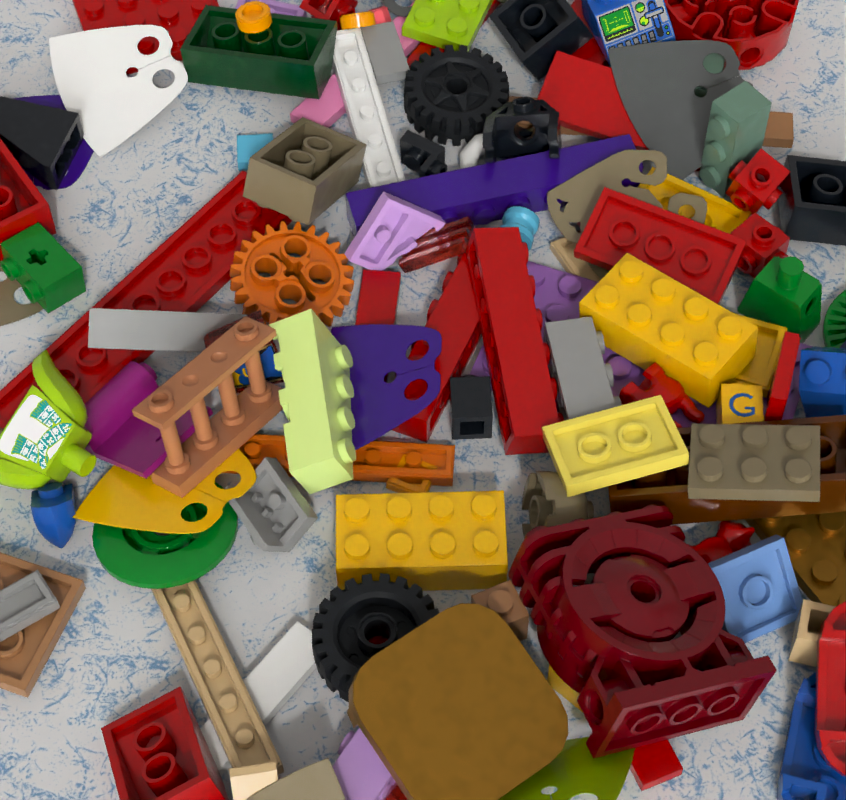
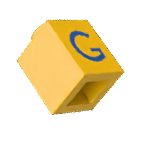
(739, 403)

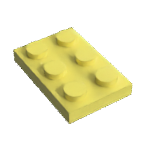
(615, 445)

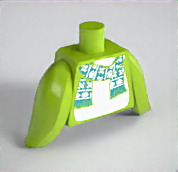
(46, 432)

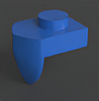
(53, 512)

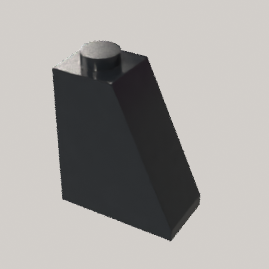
(40, 138)

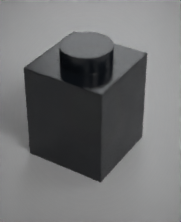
(471, 407)

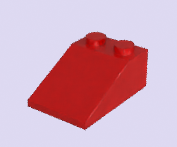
(162, 753)

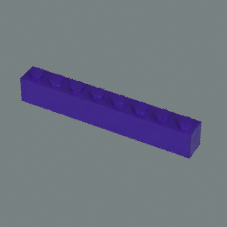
(491, 188)

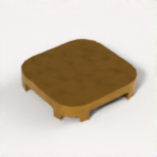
(458, 708)

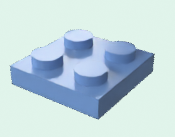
(758, 588)

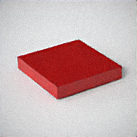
(782, 377)

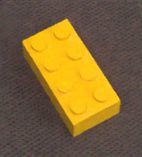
(667, 323)
(423, 537)

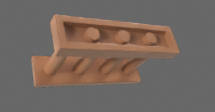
(231, 426)

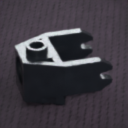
(507, 139)

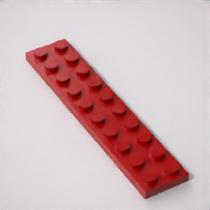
(172, 278)

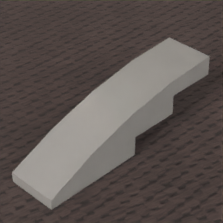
(153, 329)

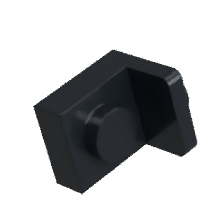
(422, 154)

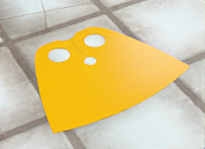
(139, 504)

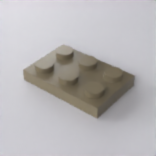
(754, 462)

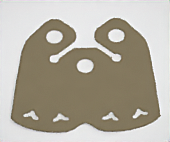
(586, 187)

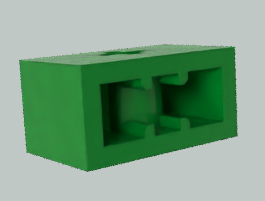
(42, 268)

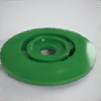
(168, 560)

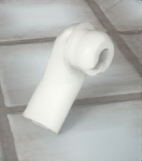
(471, 152)

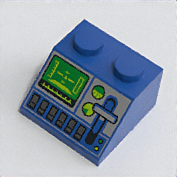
(627, 22)

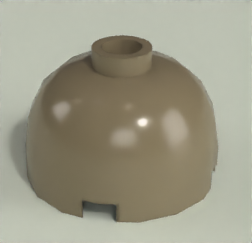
(549, 503)

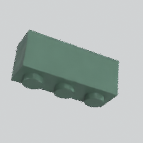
(733, 134)

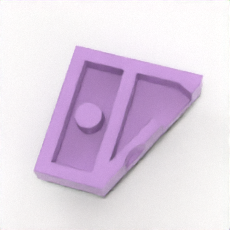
(390, 232)

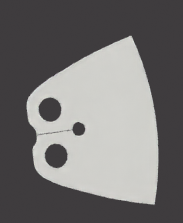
(94, 81)

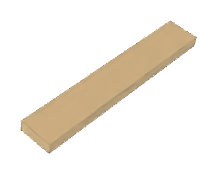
(216, 677)

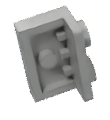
(273, 509)

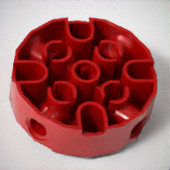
(751, 27)

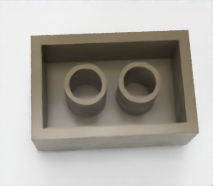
(304, 170)

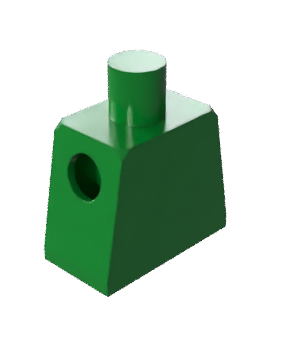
(785, 297)

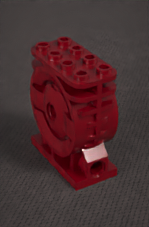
(618, 631)

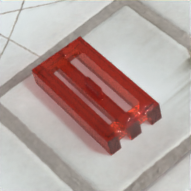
(439, 245)

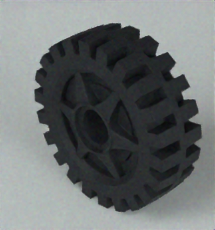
(453, 93)
(358, 615)

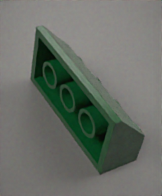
(284, 59)

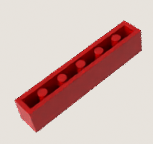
(458, 323)
(512, 338)

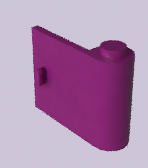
(123, 437)

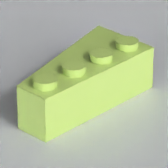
(315, 401)

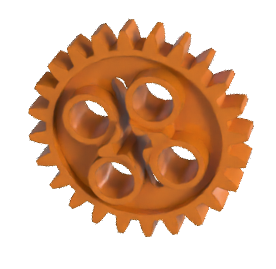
(291, 276)

